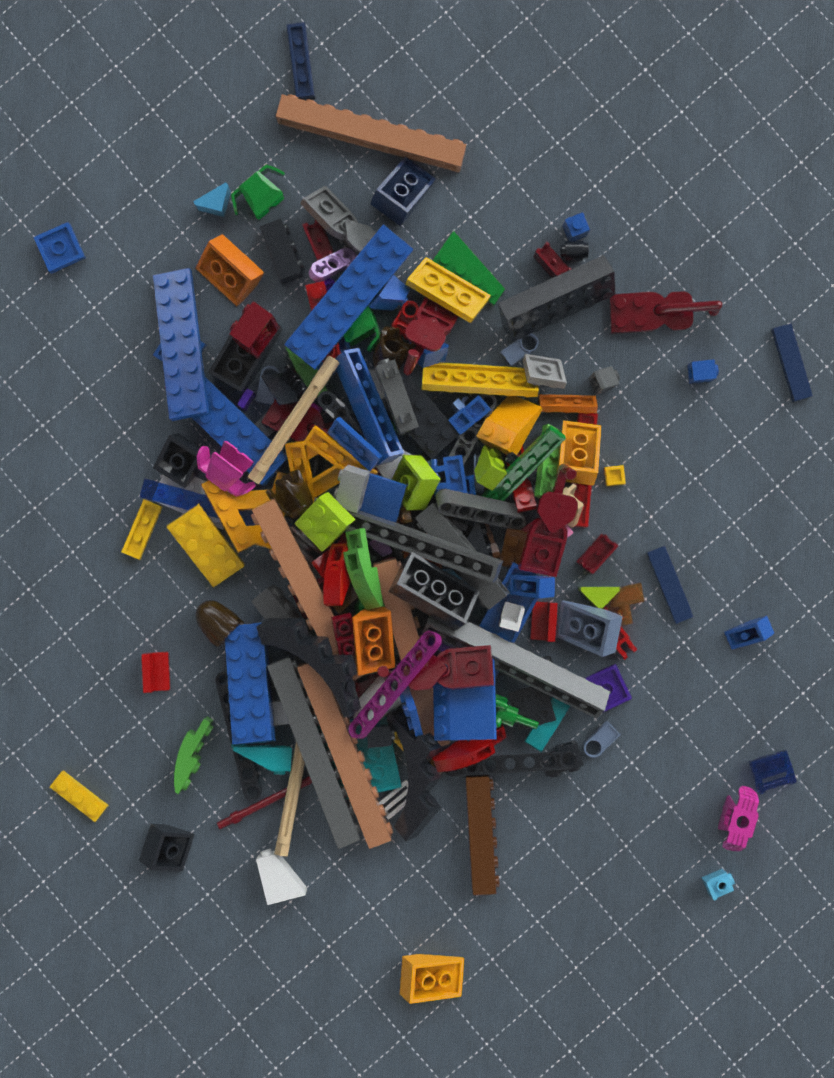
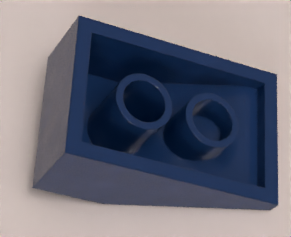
(402, 191)

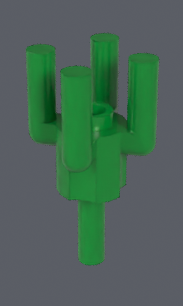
(509, 715)

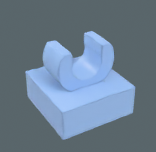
(459, 404)

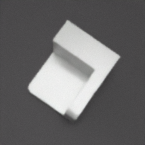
(511, 616)

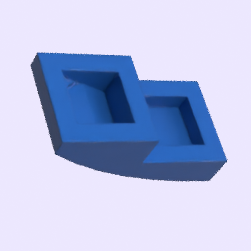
(469, 415)

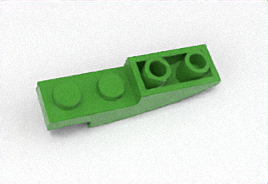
(362, 575)
(187, 760)

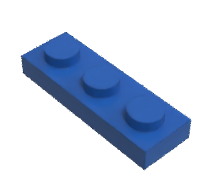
(354, 444)

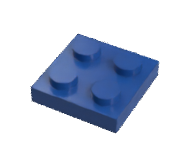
(59, 247)
(410, 711)

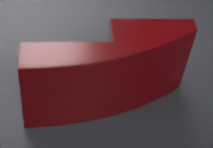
(344, 634)

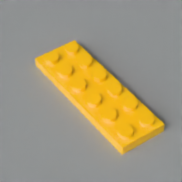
(478, 379)

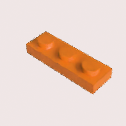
(568, 403)

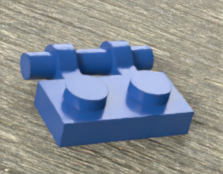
(454, 473)

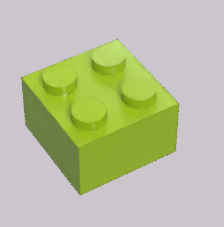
(420, 481)
(324, 521)

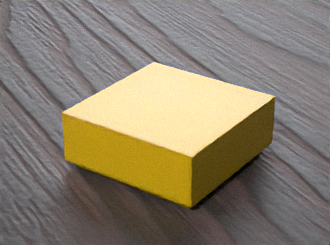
(614, 475)

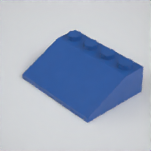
(464, 713)

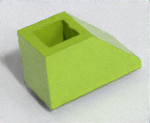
(490, 468)

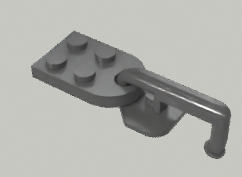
(337, 219)

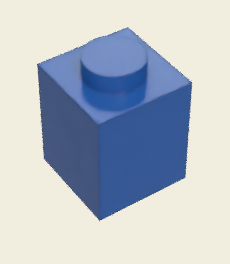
(576, 227)
(702, 371)

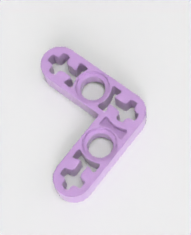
(336, 257)

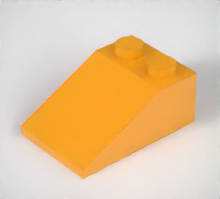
(509, 424)
(581, 451)
(431, 977)

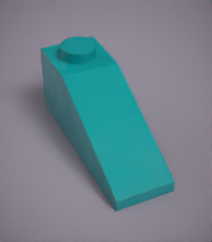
(272, 757)

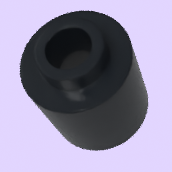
(574, 250)

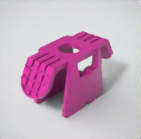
(226, 468)
(746, 807)

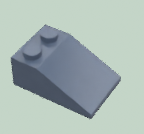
(589, 627)

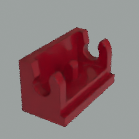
(318, 240)
(550, 261)
(597, 553)

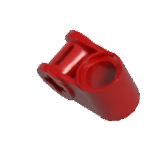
(403, 319)

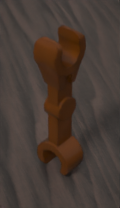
(495, 550)

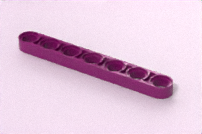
(403, 681)

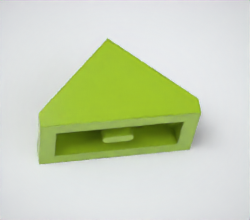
(599, 595)

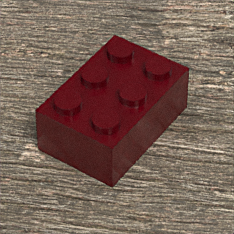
(254, 329)

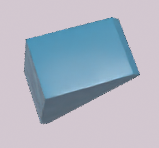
(215, 201)

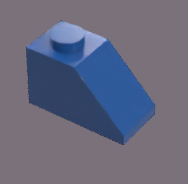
(391, 295)
(532, 586)
(749, 632)

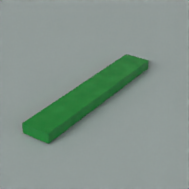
(526, 463)

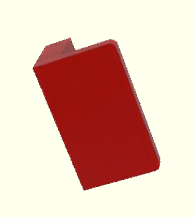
(544, 621)
(155, 671)

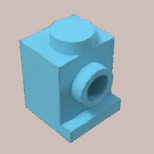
(713, 880)

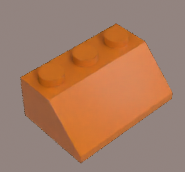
(229, 269)
(373, 640)

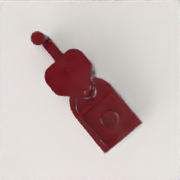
(635, 311)
(428, 331)
(278, 414)
(545, 548)
(466, 669)

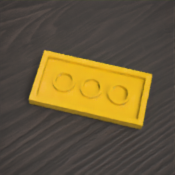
(448, 290)
(205, 545)

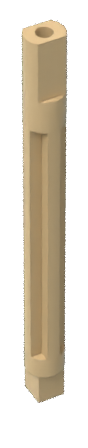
(293, 419)
(290, 803)

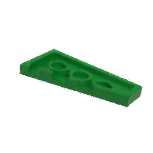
(464, 263)

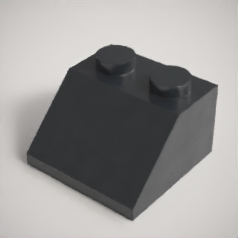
(178, 460)
(166, 848)

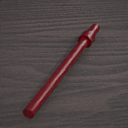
(236, 816)

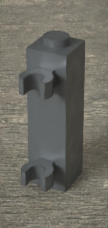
(396, 396)

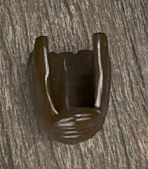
(392, 347)
(292, 494)
(216, 621)

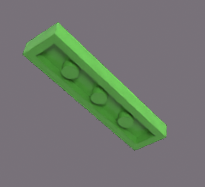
(547, 470)

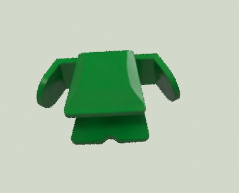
(259, 192)
(362, 328)

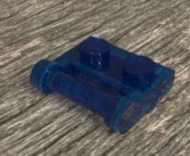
(770, 766)

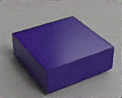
(246, 399)

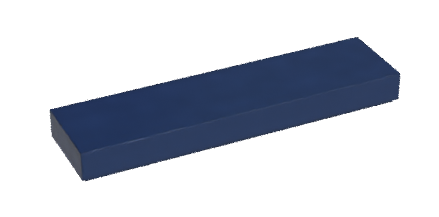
(300, 61)
(792, 362)
(669, 584)

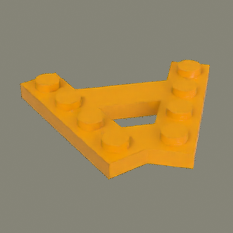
(320, 443)
(227, 510)

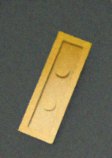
(142, 529)
(79, 796)

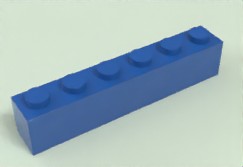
(368, 405)

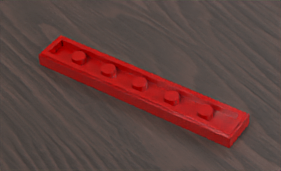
(583, 491)

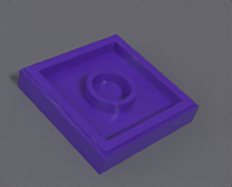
(612, 681)

